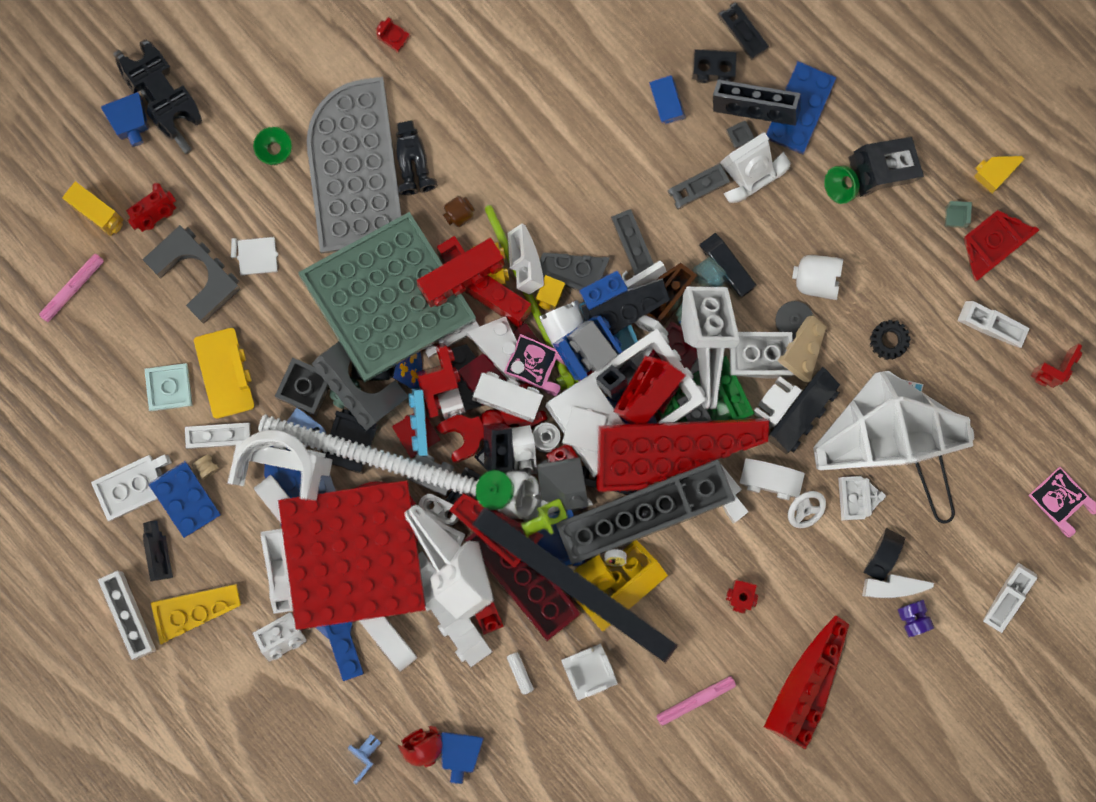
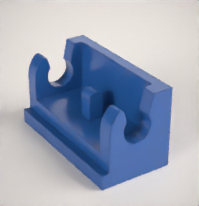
(667, 100)

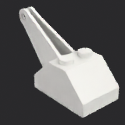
(707, 324)
(460, 573)

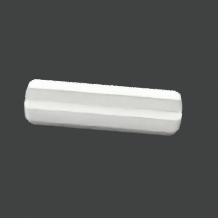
(520, 673)

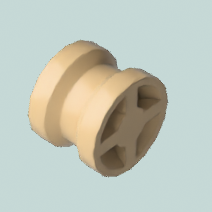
(205, 467)

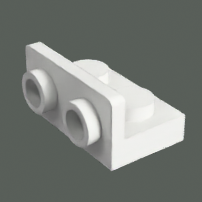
(279, 637)

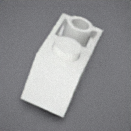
(524, 450)

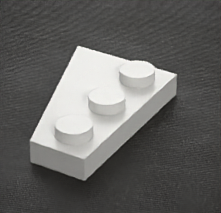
(498, 344)

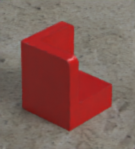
(450, 249)

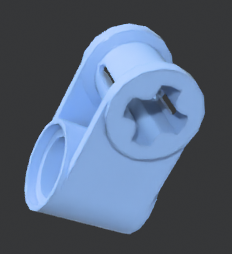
(303, 419)

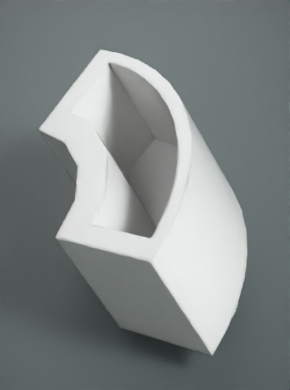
(772, 478)

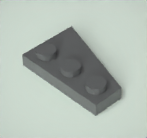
(573, 270)

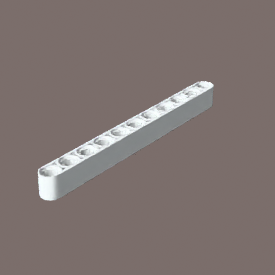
(378, 628)

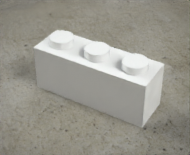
(507, 396)

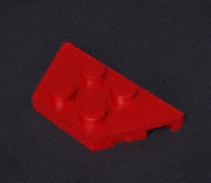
(994, 241)

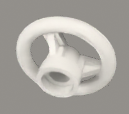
(805, 508)

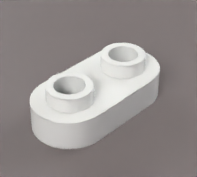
(439, 511)

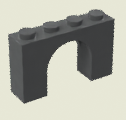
(181, 246)
(366, 407)

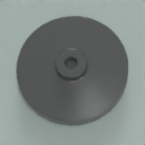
(791, 317)

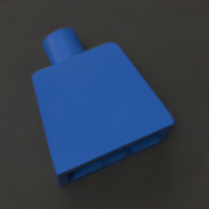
(127, 118)
(459, 754)

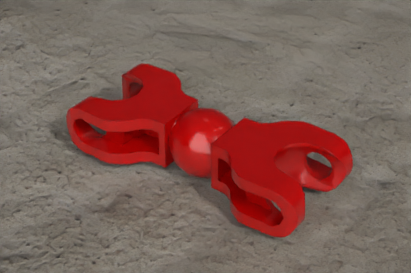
(473, 430)

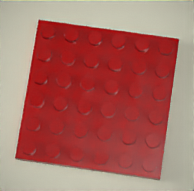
(351, 555)

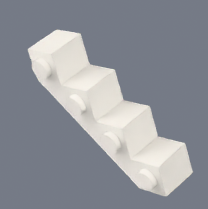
(462, 632)

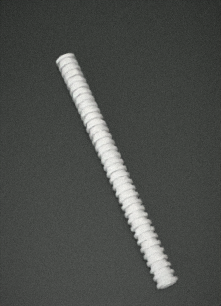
(372, 456)

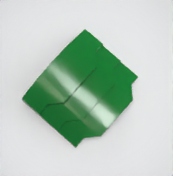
(731, 399)

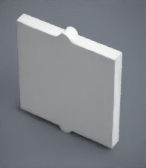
(257, 256)
(583, 429)

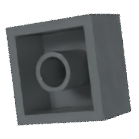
(302, 387)

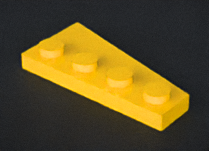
(185, 612)

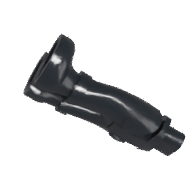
(409, 148)

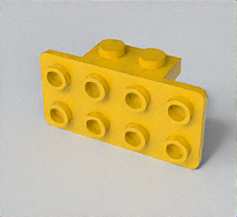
(224, 373)

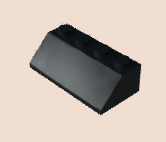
(803, 411)

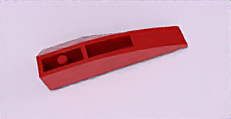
(808, 686)

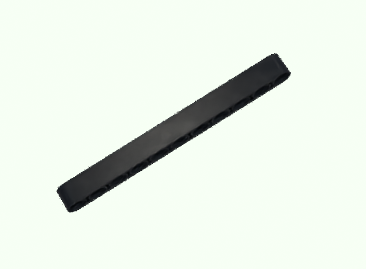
(575, 585)

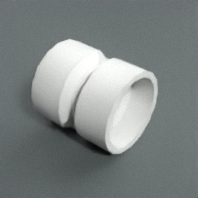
(546, 437)

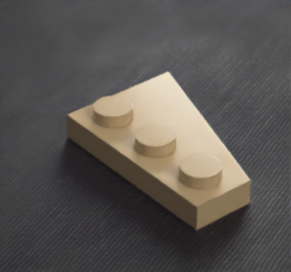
(804, 350)

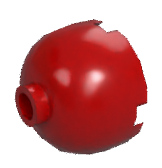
(422, 747)

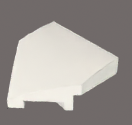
(858, 497)

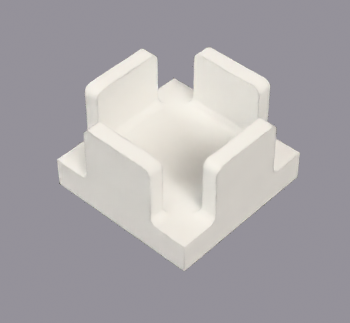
(777, 401)
(589, 672)

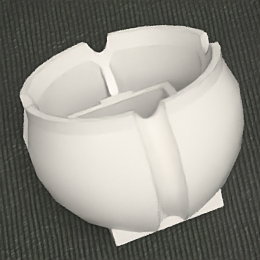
(524, 498)

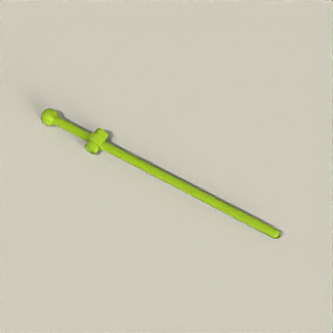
(566, 379)

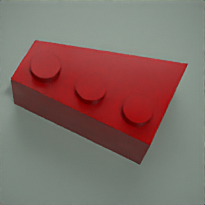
(648, 390)

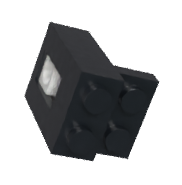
(872, 166)

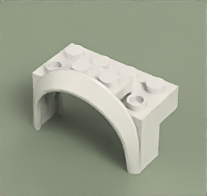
(258, 449)

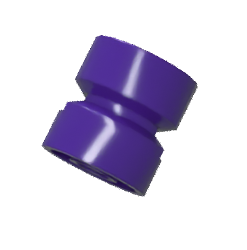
(915, 626)

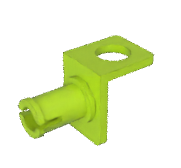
(543, 521)

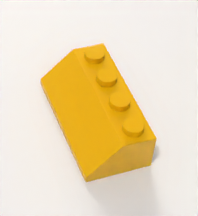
(633, 580)

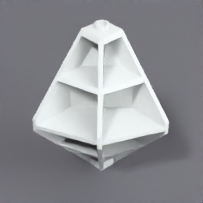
(891, 426)

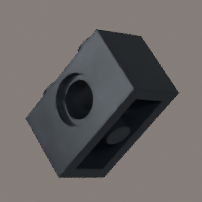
(498, 447)

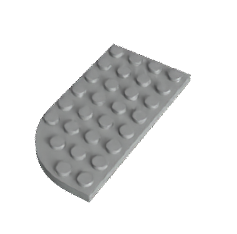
(352, 164)

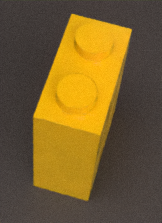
(93, 209)

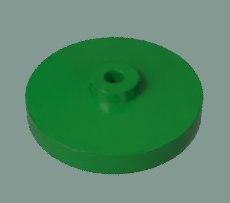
(494, 490)

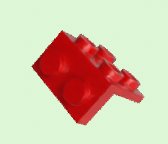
(1048, 375)

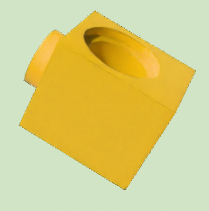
(550, 293)

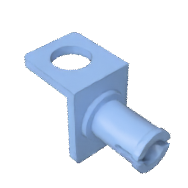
(363, 754)

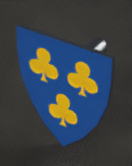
(406, 371)

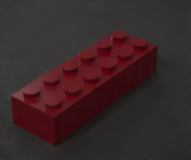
(533, 593)

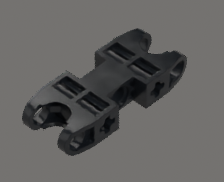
(166, 102)

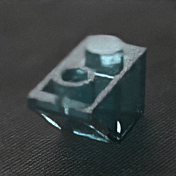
(709, 273)

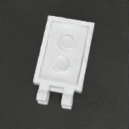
(128, 486)

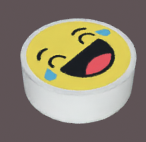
(615, 557)

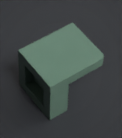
(958, 214)

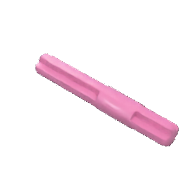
(71, 287)
(696, 700)

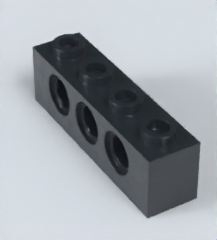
(756, 102)

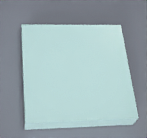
(168, 387)

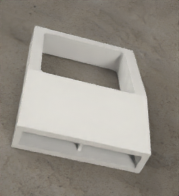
(589, 396)

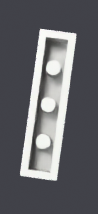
(127, 615)

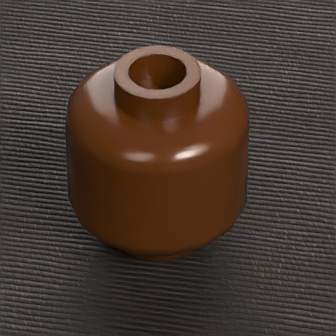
(458, 211)

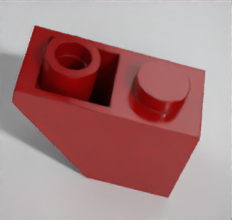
(489, 618)

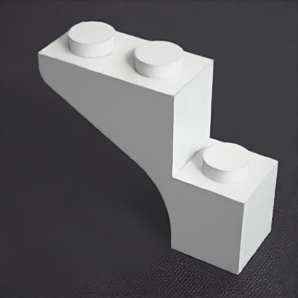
(277, 570)

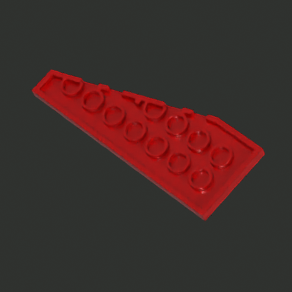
(650, 453)

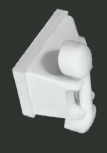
(753, 168)

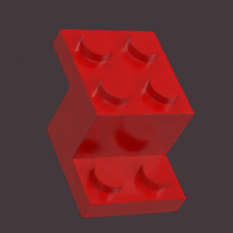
(438, 379)

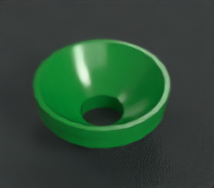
(265, 139)
(836, 187)

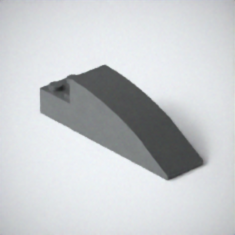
(645, 512)

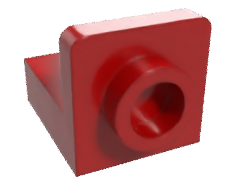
(391, 34)

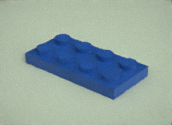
(814, 91)

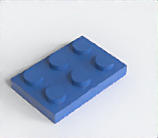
(184, 499)

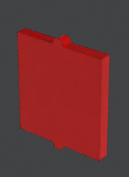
(405, 432)

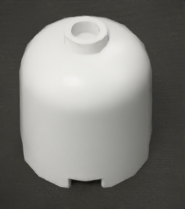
(818, 276)
(562, 321)

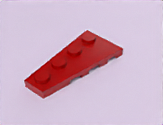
(468, 509)

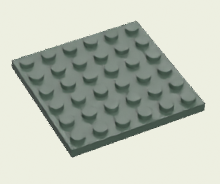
(374, 297)

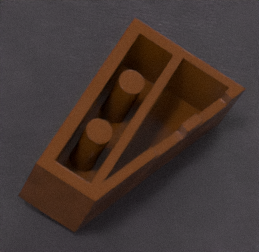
(676, 282)

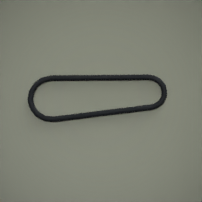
(928, 495)

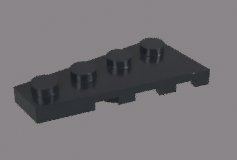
(629, 305)

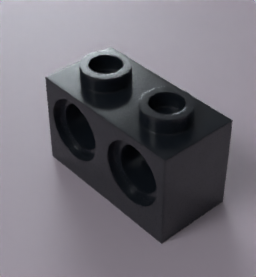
(713, 60)

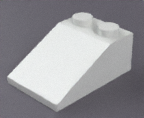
(758, 355)

